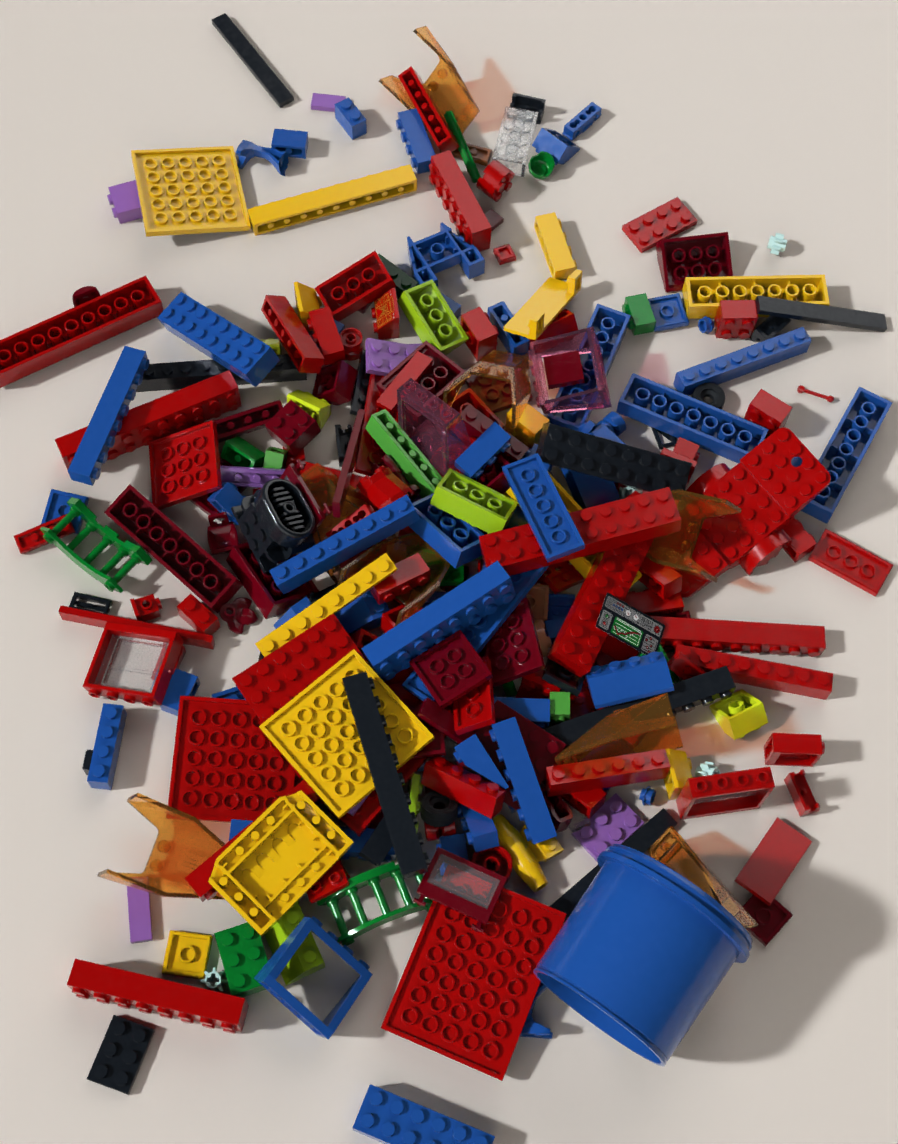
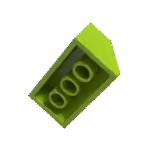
(432, 317)
(473, 502)
(306, 958)

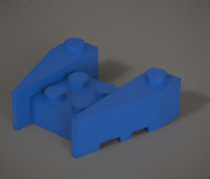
(442, 252)

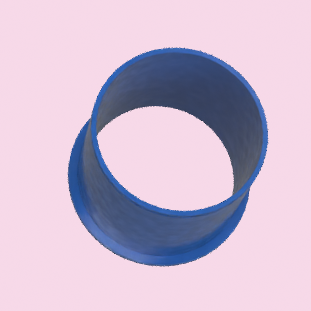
(642, 953)

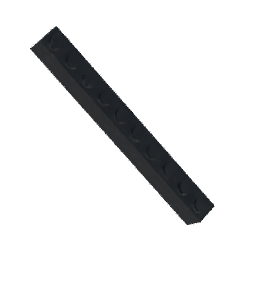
(183, 374)
(686, 695)
(385, 776)

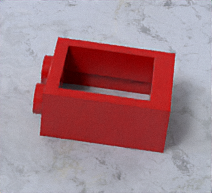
(793, 749)

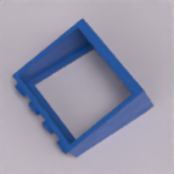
(272, 969)

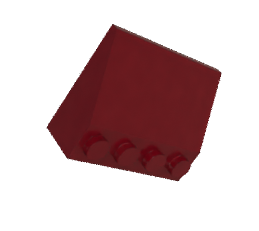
(693, 257)
(436, 378)
(262, 586)

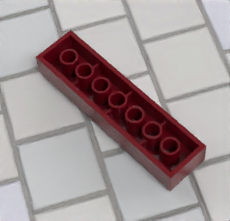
(173, 548)

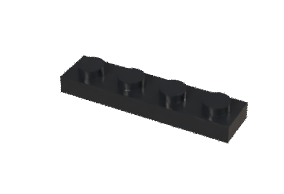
(361, 386)

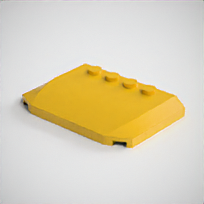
(278, 860)

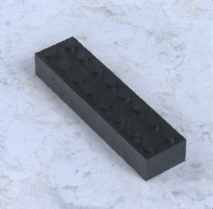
(610, 460)

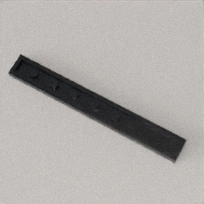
(252, 60)
(820, 313)
(640, 841)

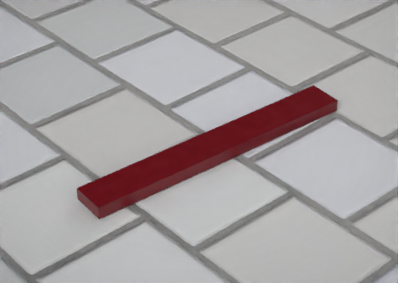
(348, 466)

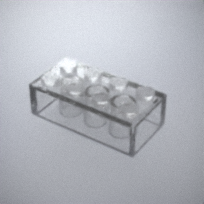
(515, 139)

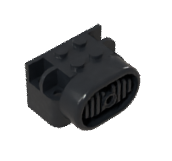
(276, 523)

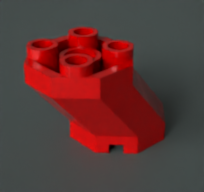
(382, 488)

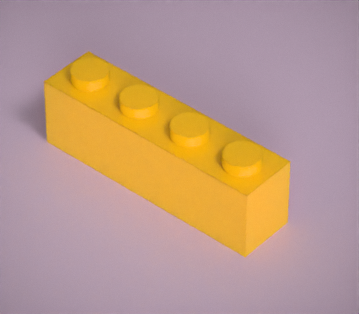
(554, 246)

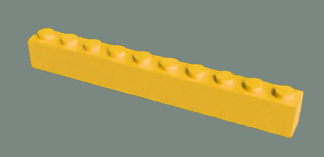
(332, 199)

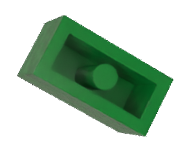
(642, 317)
(242, 454)

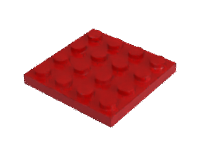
(185, 465)

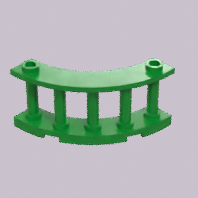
(109, 538)
(372, 878)

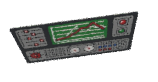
(630, 625)

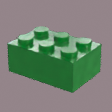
(242, 958)

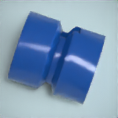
(614, 423)

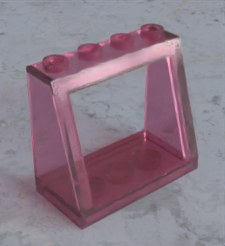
(584, 341)
(432, 425)

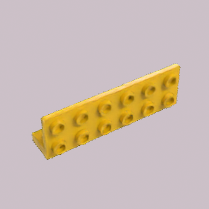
(544, 306)

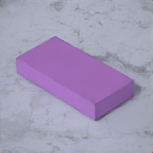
(325, 102)

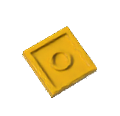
(187, 954)

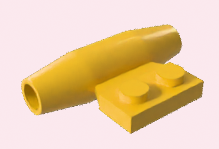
(525, 854)

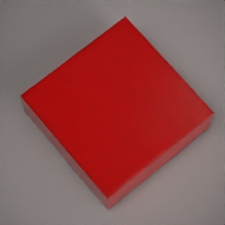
(504, 254)

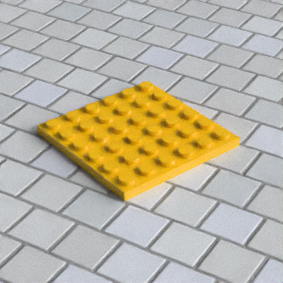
(190, 191)
(323, 742)

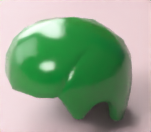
(541, 165)

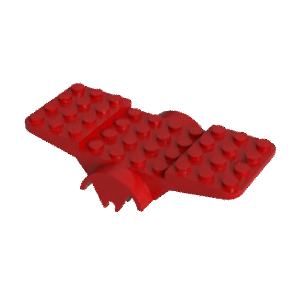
(769, 495)

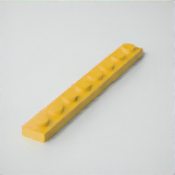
(329, 604)

